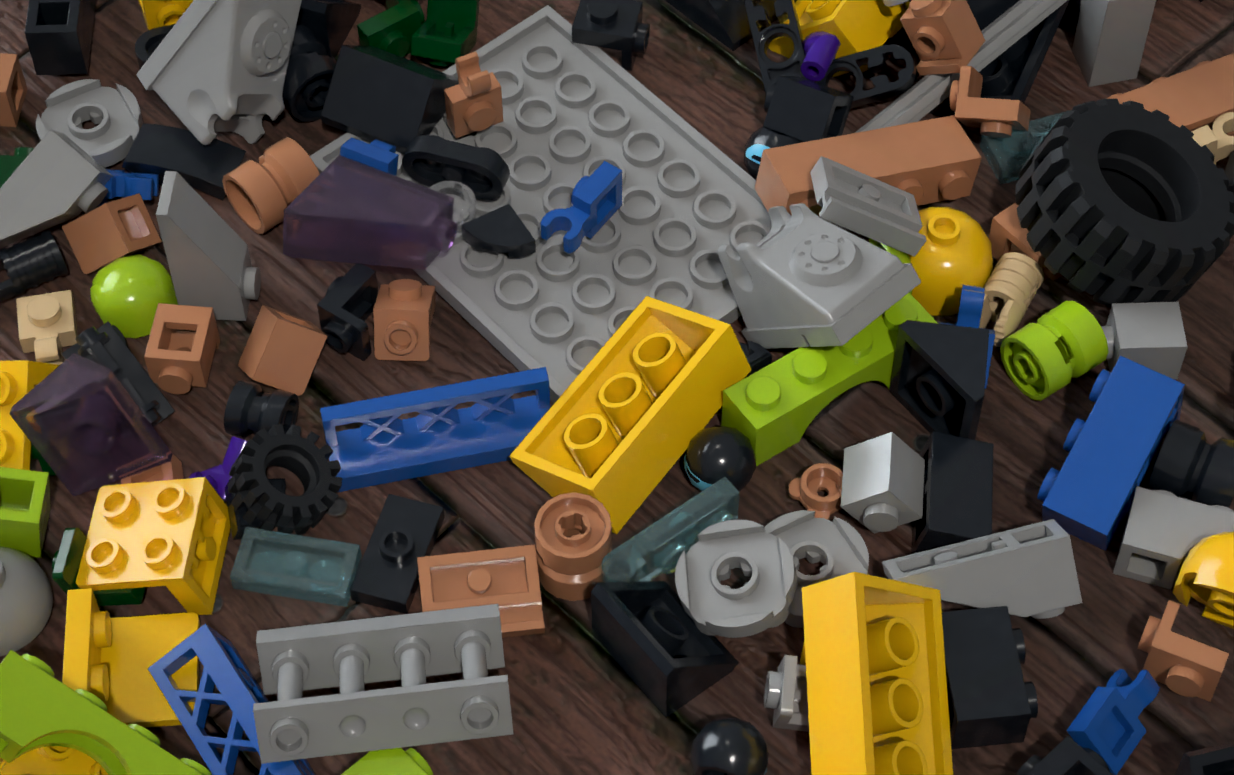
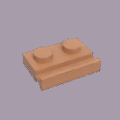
(486, 578)

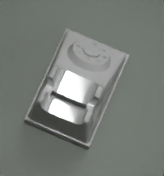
(225, 65)
(811, 281)

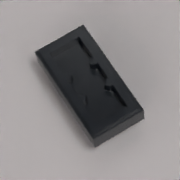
(390, 565)

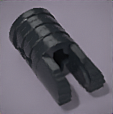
(30, 264)

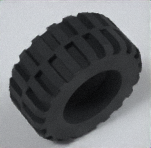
(1125, 203)

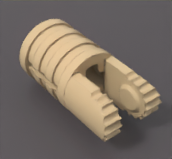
(1010, 293)

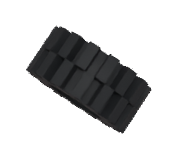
(299, 457)

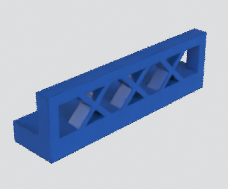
(438, 437)
(238, 691)

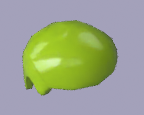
(129, 293)

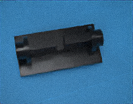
(109, 350)

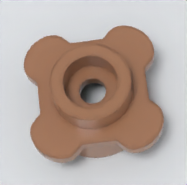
(818, 478)

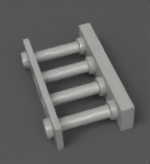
(379, 651)

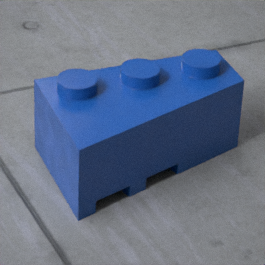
(1111, 451)

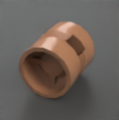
(266, 189)
(571, 543)

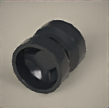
(252, 409)

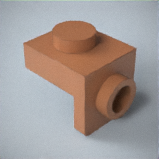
(991, 115)
(403, 320)
(1178, 661)

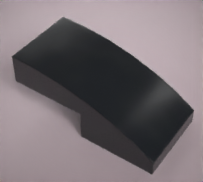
(176, 149)

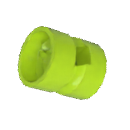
(1054, 350)

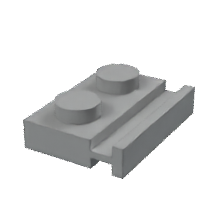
(867, 206)

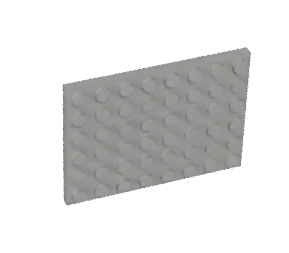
(561, 120)

